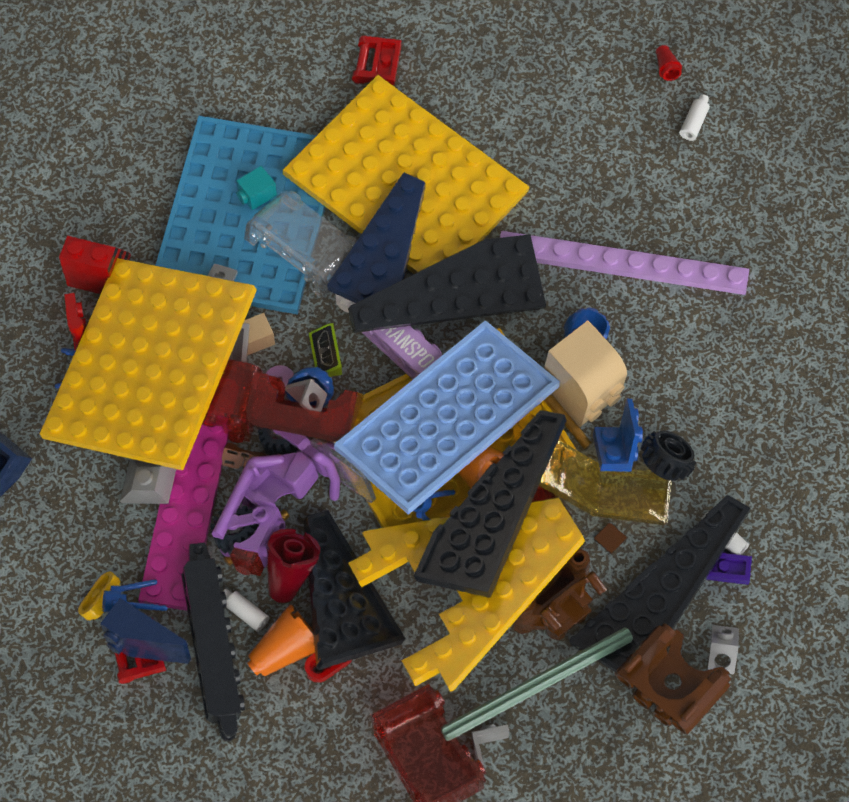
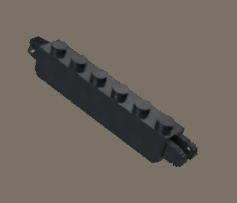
(211, 642)

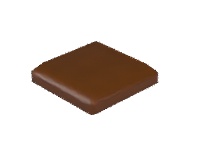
(610, 538)

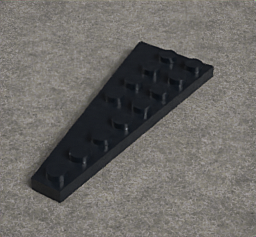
(667, 585)

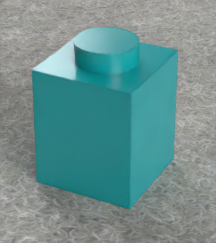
(256, 188)

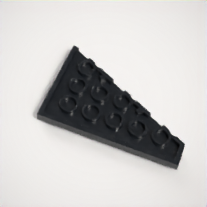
(345, 617)

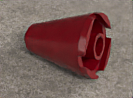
(289, 562)

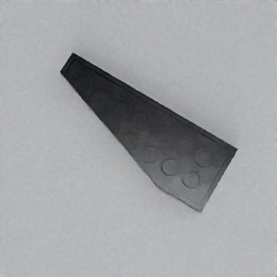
(476, 282)
(478, 536)

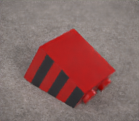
(88, 263)

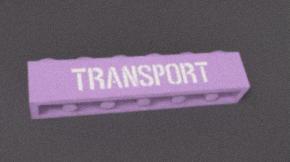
(405, 348)

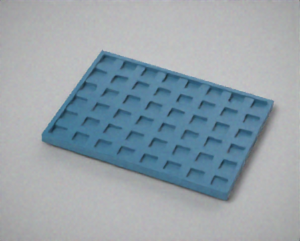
(211, 221)

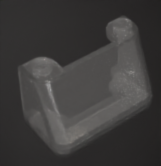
(300, 238)

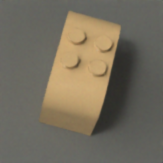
(588, 373)

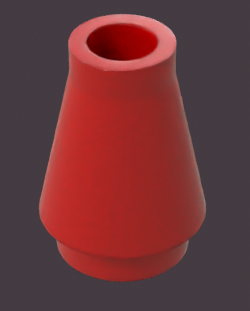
(668, 64)

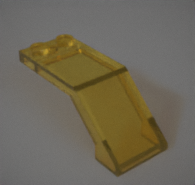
(607, 494)

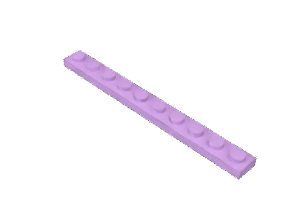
(638, 264)

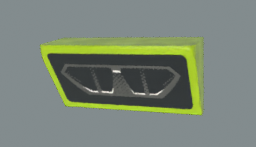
(325, 350)

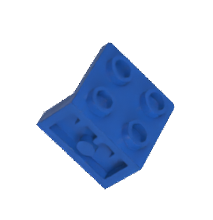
(618, 445)

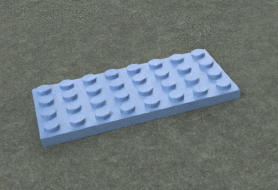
(446, 416)

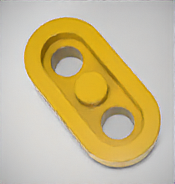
(92, 604)

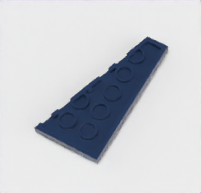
(384, 246)

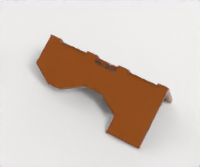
(238, 459)

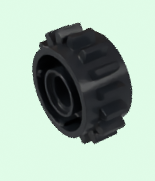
(668, 455)

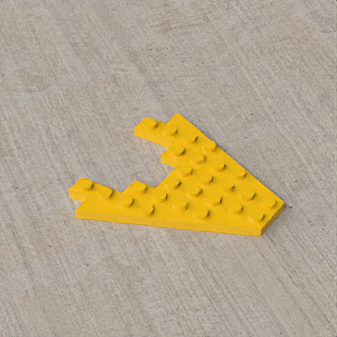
(478, 622)

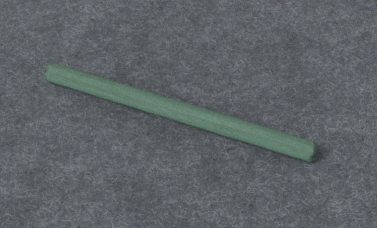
(536, 684)

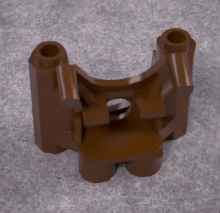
(562, 600)
(652, 664)

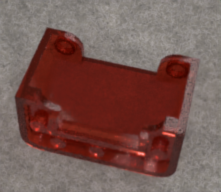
(270, 410)

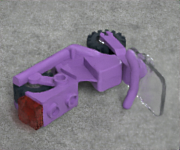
(288, 469)

